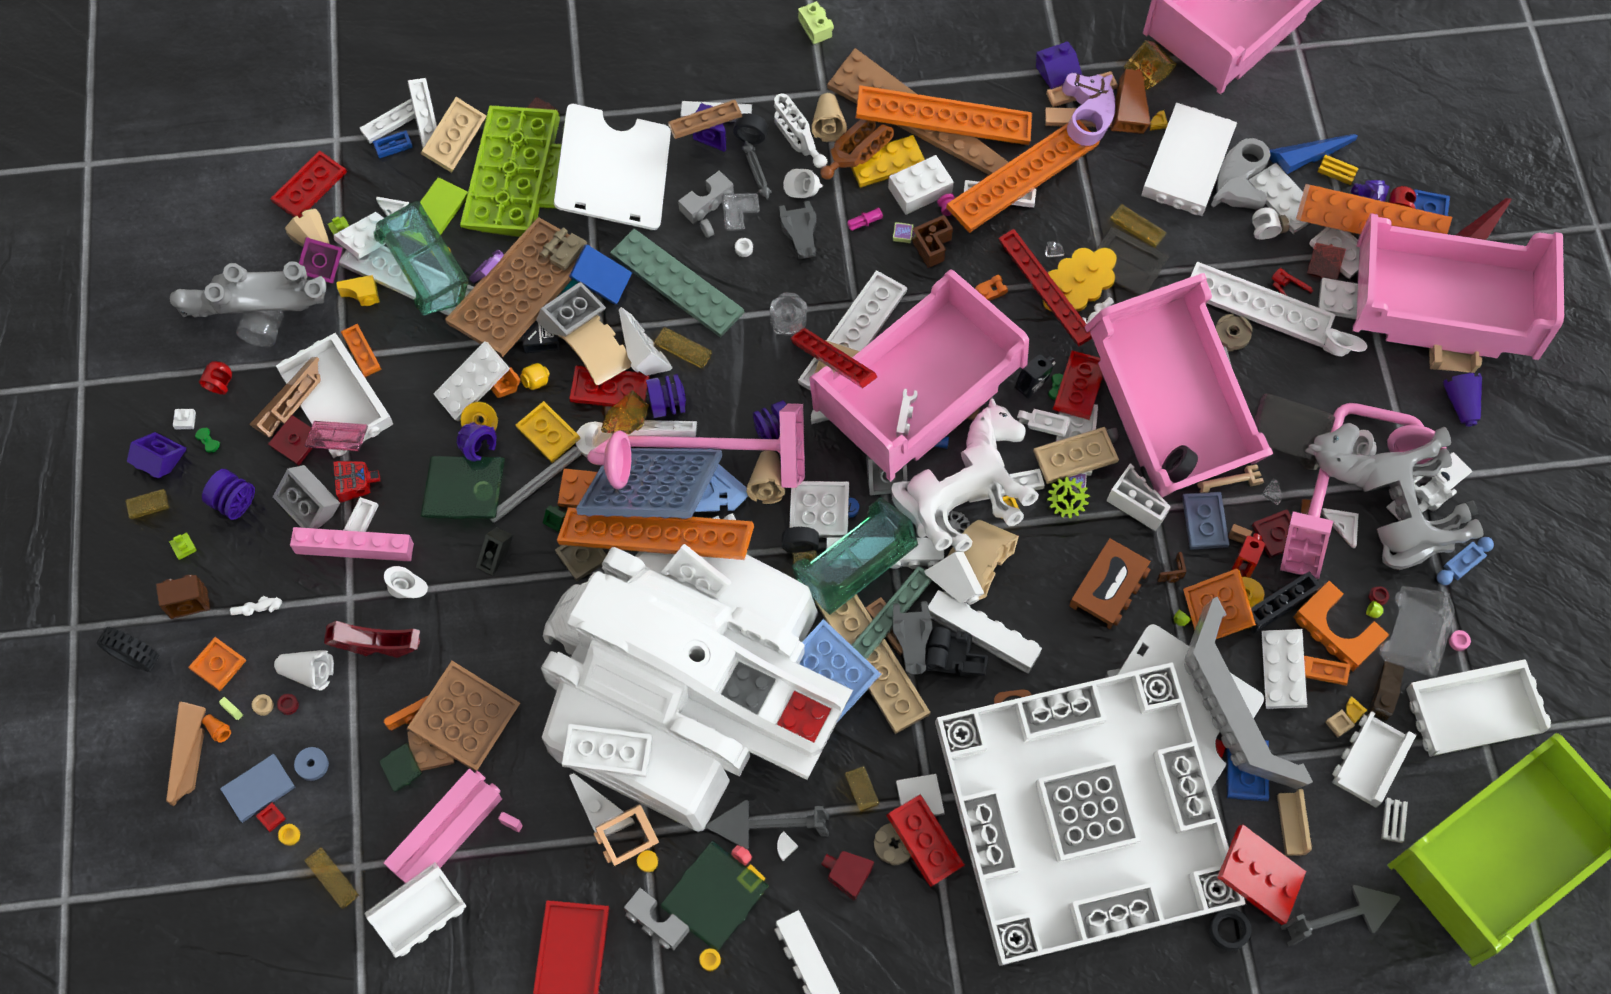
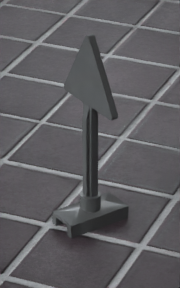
(736, 824)
(1372, 904)

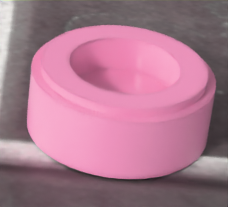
(1459, 640)

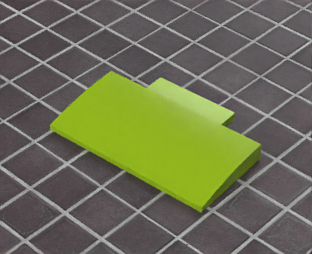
(513, 170)

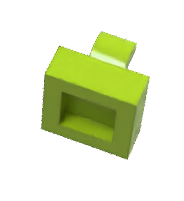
(338, 225)
(183, 545)

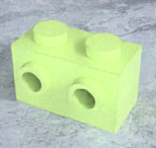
(815, 22)

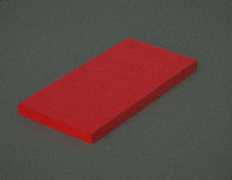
(571, 948)

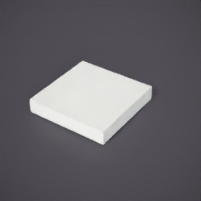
(923, 785)

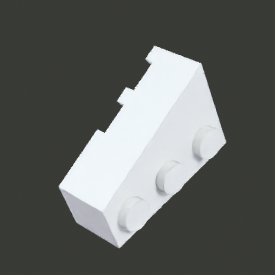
(1138, 500)

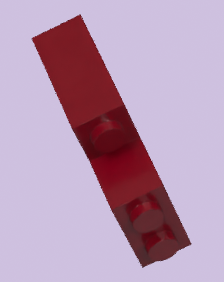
(368, 640)

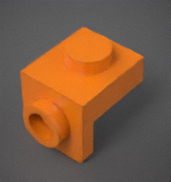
(507, 384)

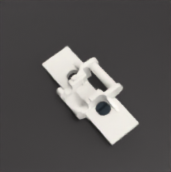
(1439, 488)

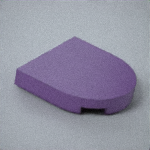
(486, 266)

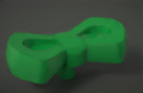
(1056, 380)
(203, 435)

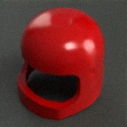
(1403, 196)
(216, 377)

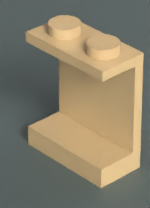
(1453, 361)

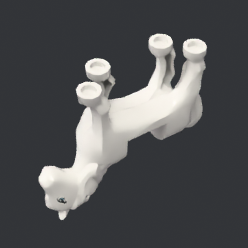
(930, 501)

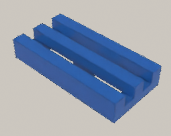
(393, 146)

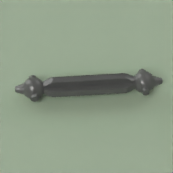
(756, 169)

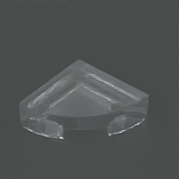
(1054, 249)
(1273, 492)

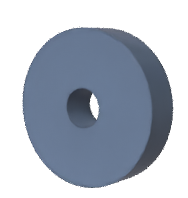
(305, 757)

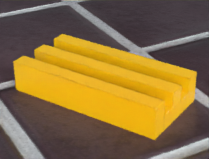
(1338, 167)

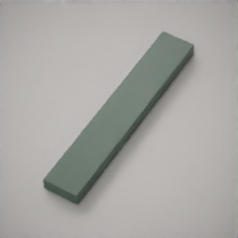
(882, 623)

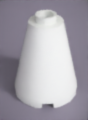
(307, 668)

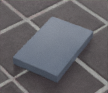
(1205, 520)
(257, 788)

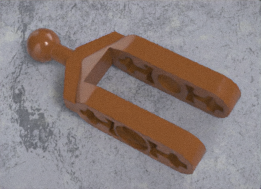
(863, 151)

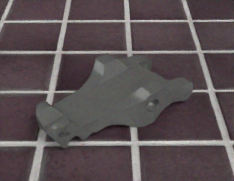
(800, 227)
(912, 634)

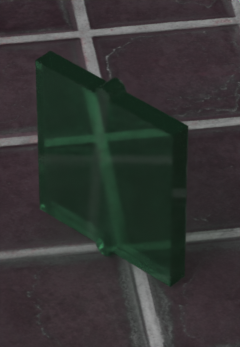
(400, 767)

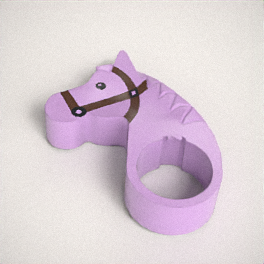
(1096, 106)

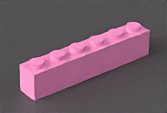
(352, 544)

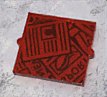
(1326, 261)

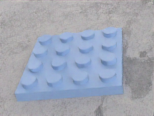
(839, 661)

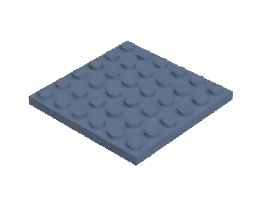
(659, 484)

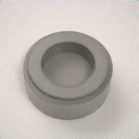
(706, 228)

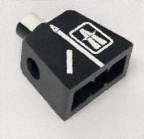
(539, 340)
(1039, 370)

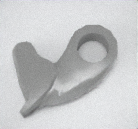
(1235, 172)

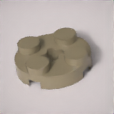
(1243, 329)
(887, 853)

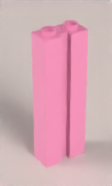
(445, 826)

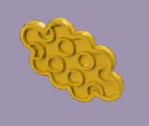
(1084, 276)

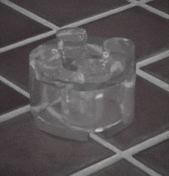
(788, 314)

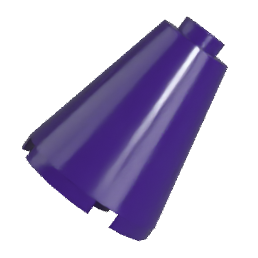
(1465, 396)

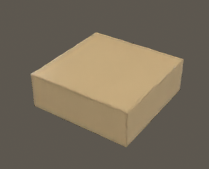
(1339, 723)

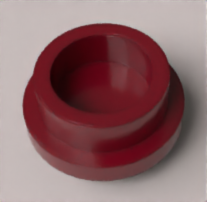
(1379, 595)

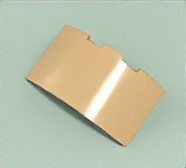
(598, 350)
(989, 548)

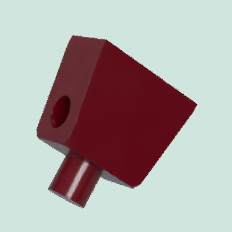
(848, 872)

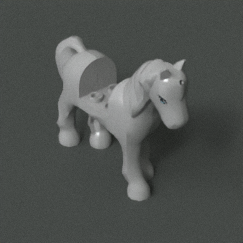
(250, 291)
(1413, 537)

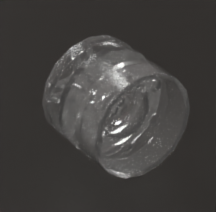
(260, 327)

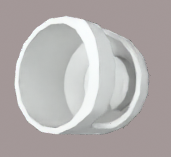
(1266, 223)

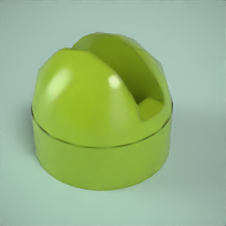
(1374, 610)
(1181, 618)

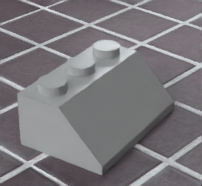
(569, 311)
(305, 498)

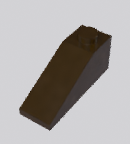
(1387, 691)

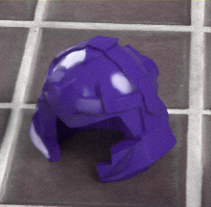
(1372, 189)
(471, 438)

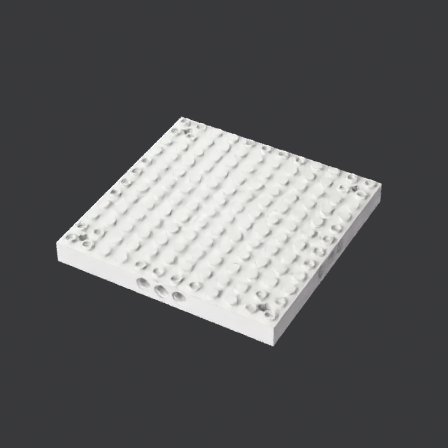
(1086, 813)

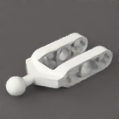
(804, 136)

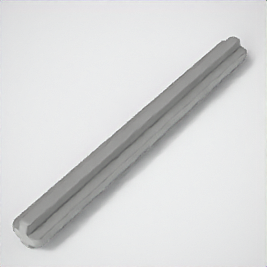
(536, 483)

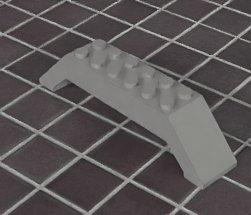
(1229, 708)

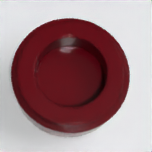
(287, 704)

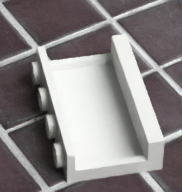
(1372, 760)
(415, 910)

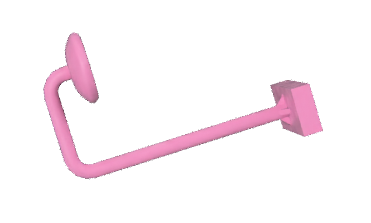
(616, 451)
(1309, 533)

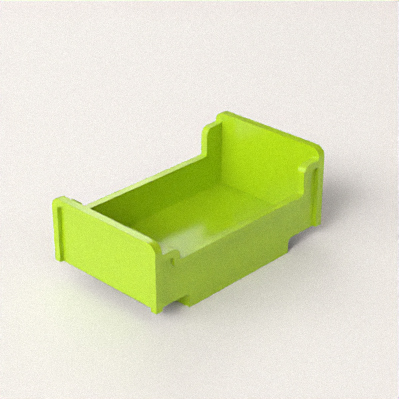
(1512, 849)

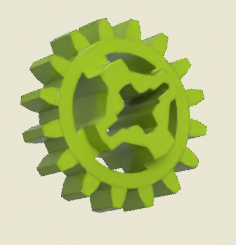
(1076, 496)

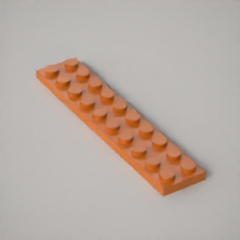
(944, 115)
(1017, 178)
(658, 535)

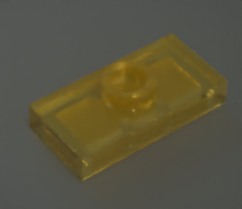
(147, 504)
(862, 789)

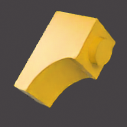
(361, 288)

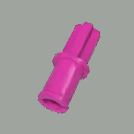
(865, 219)

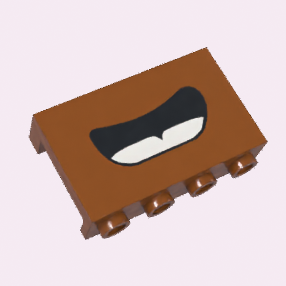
(1111, 583)

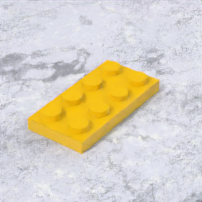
(888, 160)

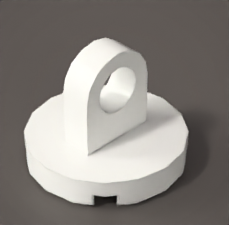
(591, 437)

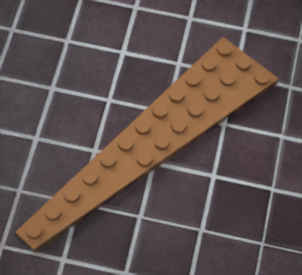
(863, 71)

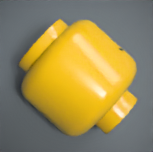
(534, 376)

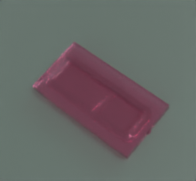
(336, 436)

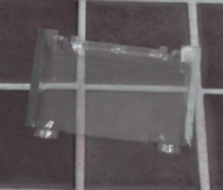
(1420, 630)

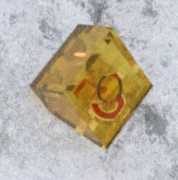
(1152, 62)
(626, 415)

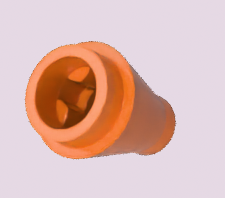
(217, 729)

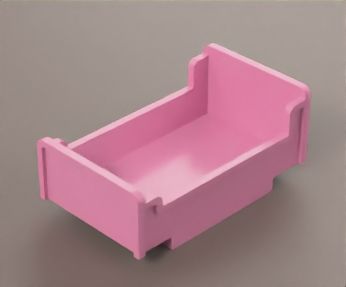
(1223, 36)
(1460, 290)
(945, 348)
(1175, 383)

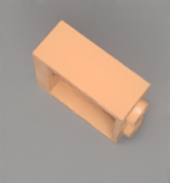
(647, 829)

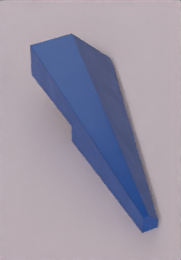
(1298, 155)

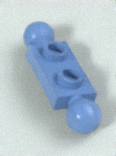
(1465, 561)

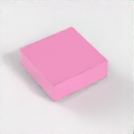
(510, 821)

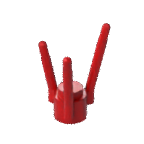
(1281, 278)

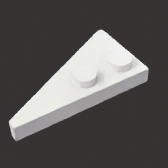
(598, 807)

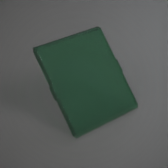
(462, 487)
(714, 895)

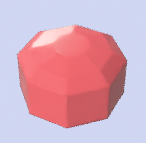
(741, 854)

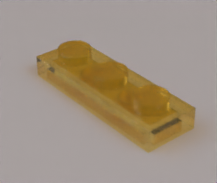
(1138, 226)
(683, 347)
(331, 878)

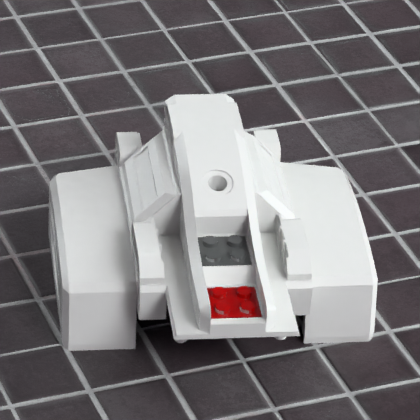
(692, 673)

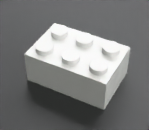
(920, 184)

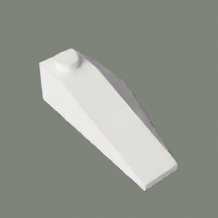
(640, 347)

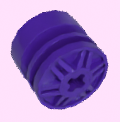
(666, 395)
(768, 424)
(228, 494)

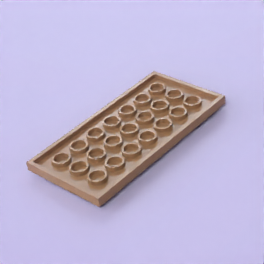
(512, 292)

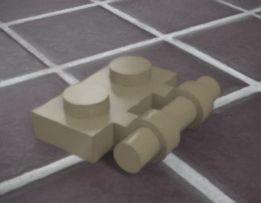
(567, 252)

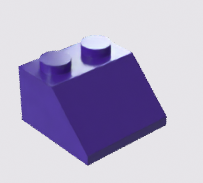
(1056, 64)
(711, 136)
(155, 454)

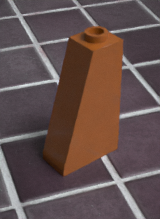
(1131, 104)

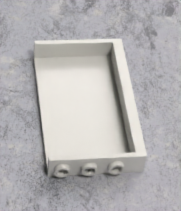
(1189, 159)
(342, 392)
(1477, 708)

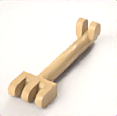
(1249, 476)

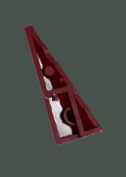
(1483, 226)

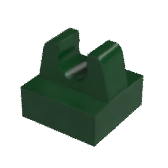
(554, 518)

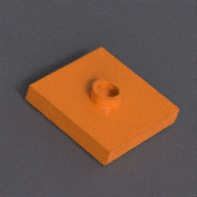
(217, 664)

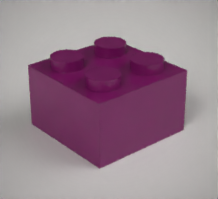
(320, 259)

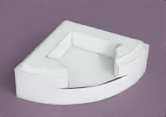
(817, 417)
(785, 846)

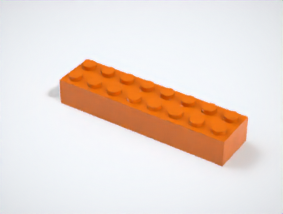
(1351, 212)

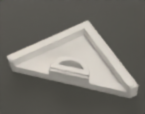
(389, 205)
(1344, 523)

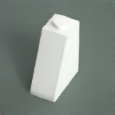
(956, 578)

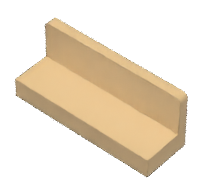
(1294, 823)

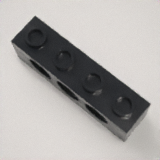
(1284, 601)

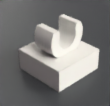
(184, 419)

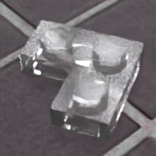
(735, 205)

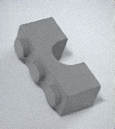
(696, 207)
(669, 932)

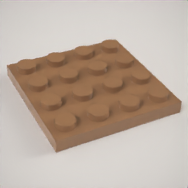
(463, 716)

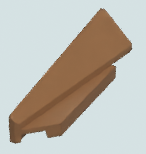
(288, 399)
(186, 751)

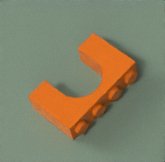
(1350, 651)

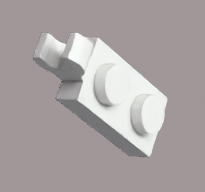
(905, 413)
(1045, 422)

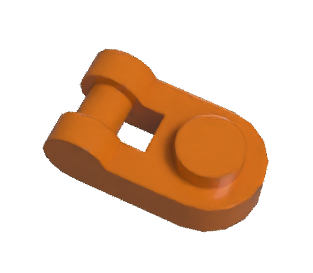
(985, 288)

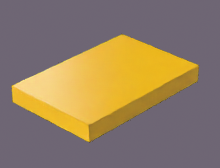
(547, 432)

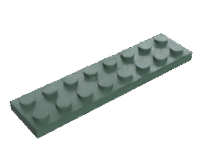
(677, 282)

